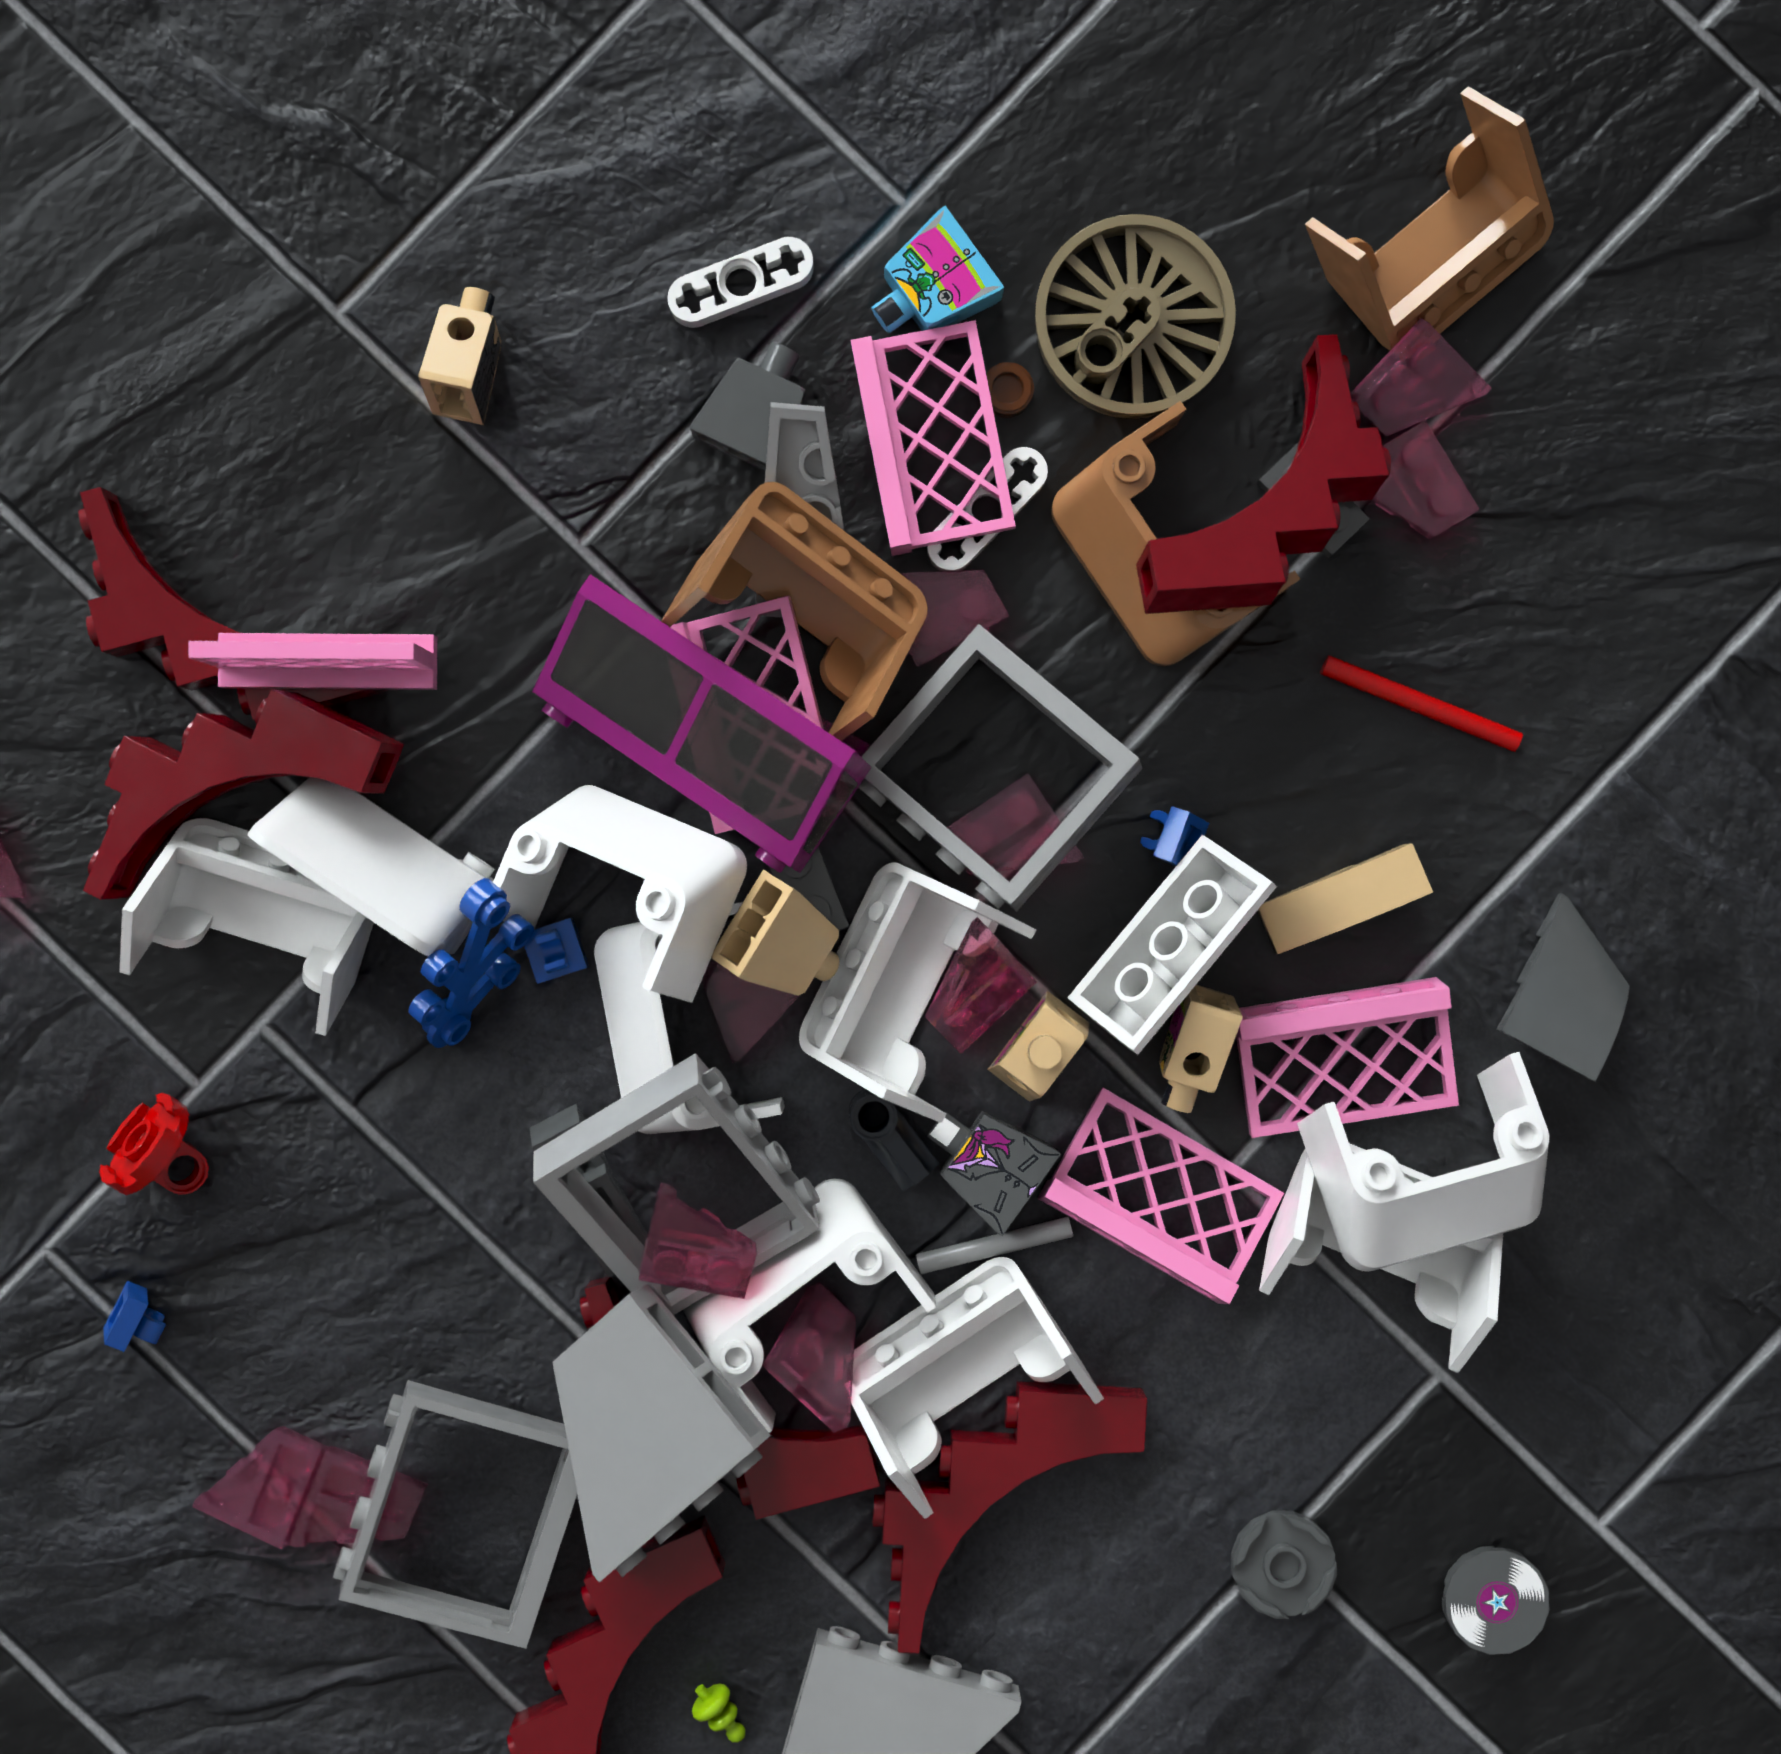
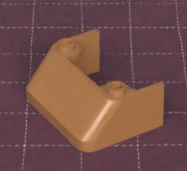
(1459, 244)
(1110, 535)
(836, 590)

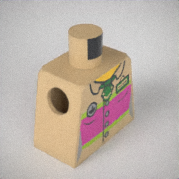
(1201, 1024)
(1040, 1048)

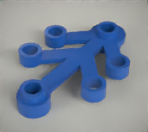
(449, 1018)

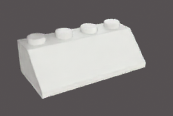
(1171, 943)

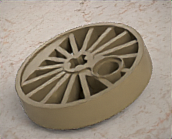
(1188, 261)

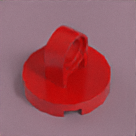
(148, 1145)

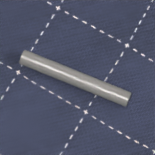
(994, 1245)

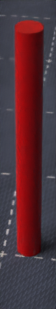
(1421, 703)

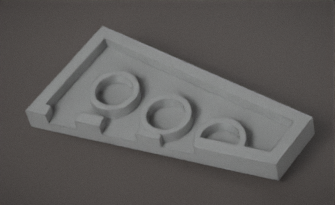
(802, 460)

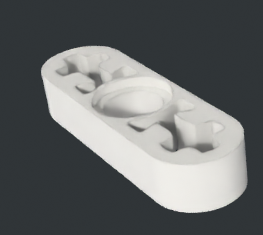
(748, 260)
(1023, 491)

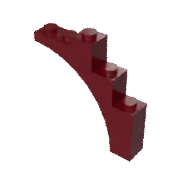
(1245, 556)
(148, 613)
(220, 754)
(1050, 1428)
(796, 1463)
(593, 1656)

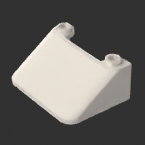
(373, 863)

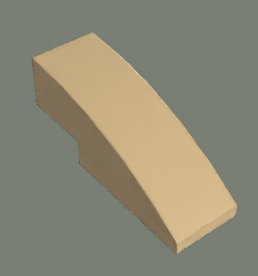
(1345, 898)

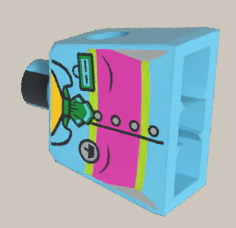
(937, 278)

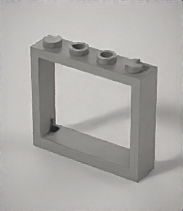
(996, 889)
(607, 1234)
(436, 1607)

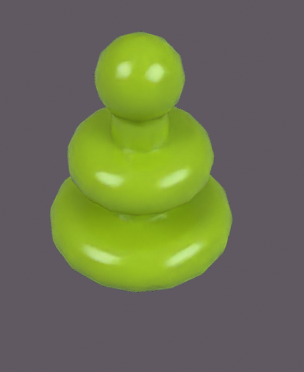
(715, 1707)

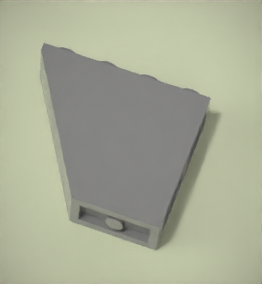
(647, 1429)
(894, 1702)

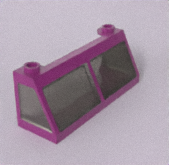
(698, 726)

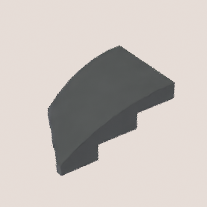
(1568, 995)

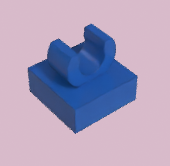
(1178, 835)
(555, 951)
(132, 1318)

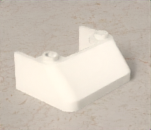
(685, 871)
(231, 884)
(886, 980)
(639, 1025)
(1390, 1222)
(849, 1237)
(1452, 1285)
(946, 1356)

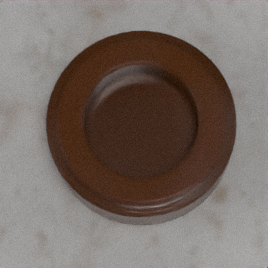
(1009, 389)

